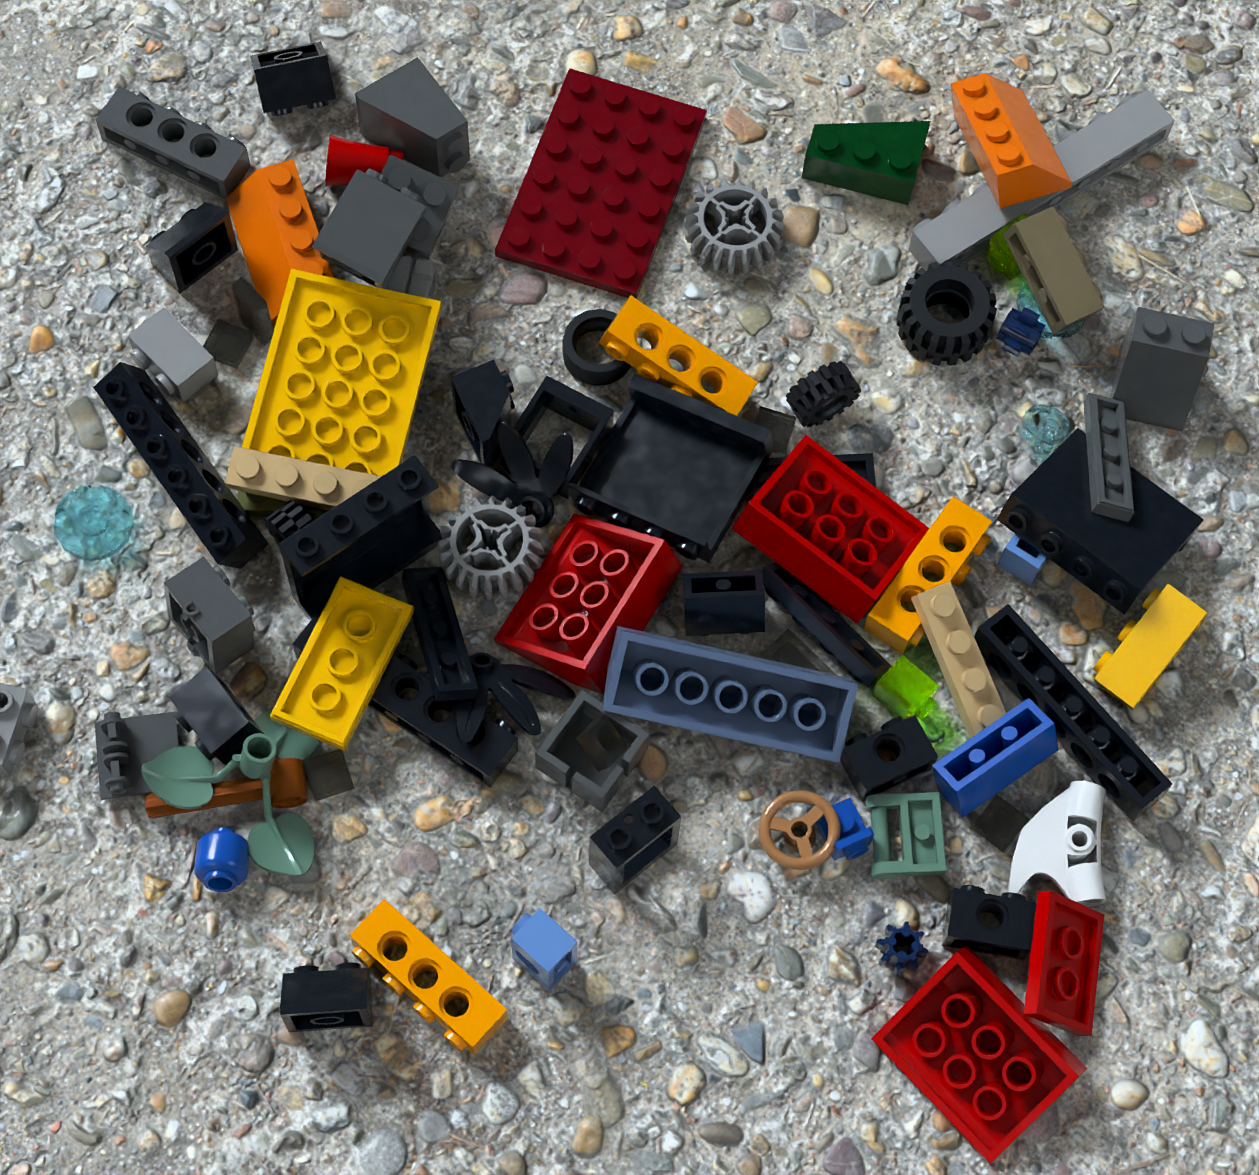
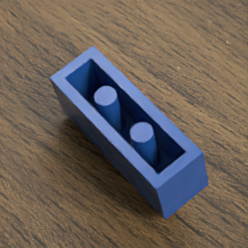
(995, 757)

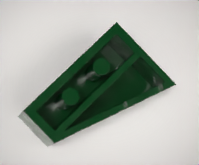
(867, 157)

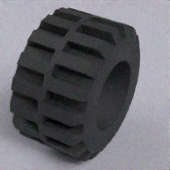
(951, 287)

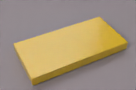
(342, 663)

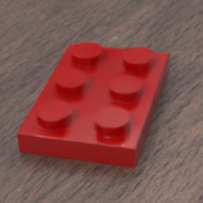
(1064, 964)

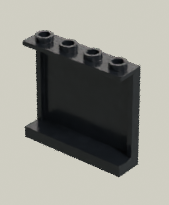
(674, 469)
(363, 537)
(1101, 552)

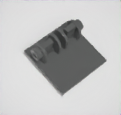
(128, 744)

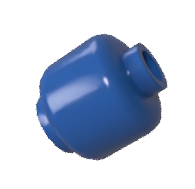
(221, 860)

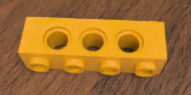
(669, 342)
(955, 525)
(389, 927)

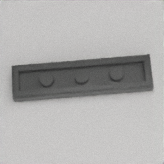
(1108, 457)

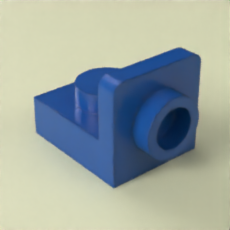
(853, 836)

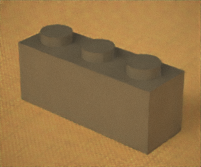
(1054, 270)

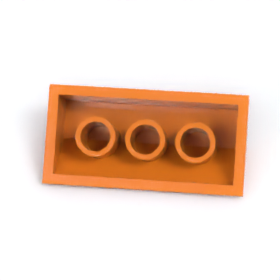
(1007, 140)
(275, 230)

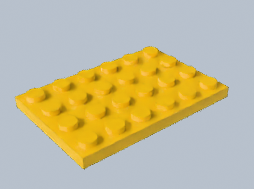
(342, 374)

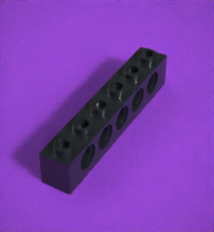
(180, 466)
(1078, 717)
(481, 760)

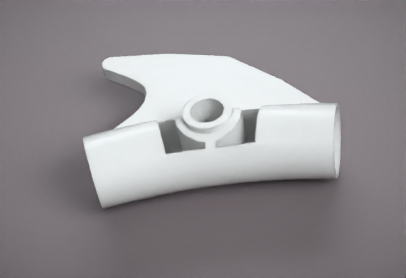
(1048, 846)

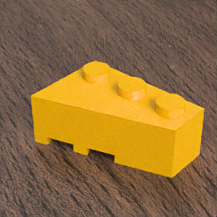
(1148, 645)

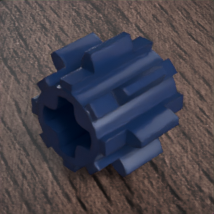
(1021, 331)
(901, 937)

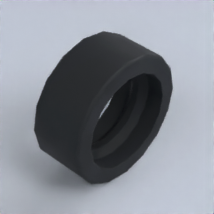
(584, 371)

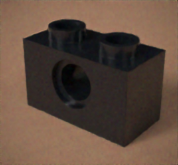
(872, 774)
(965, 928)

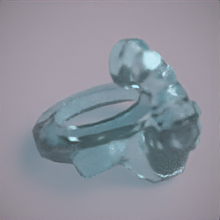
(1046, 440)

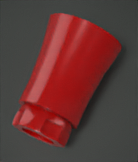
(347, 156)

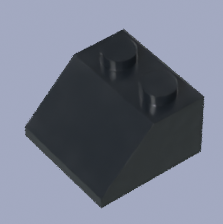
(293, 78)
(193, 245)
(480, 403)
(326, 998)

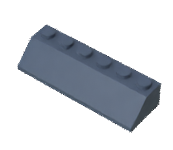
(728, 694)

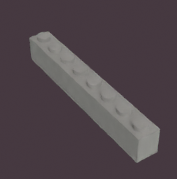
(1087, 157)

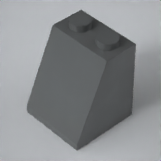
(416, 117)
(370, 228)
(1161, 367)

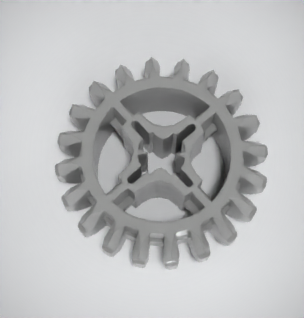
(736, 239)
(512, 528)

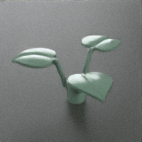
(185, 778)

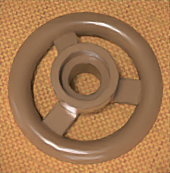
(799, 844)

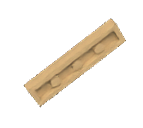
(293, 478)
(959, 657)

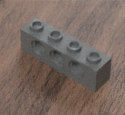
(216, 174)

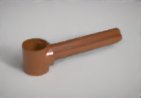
(286, 791)

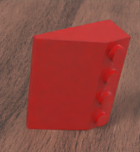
(830, 528)
(582, 592)
(978, 1053)

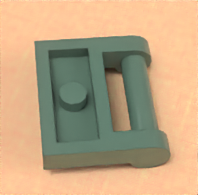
(919, 835)

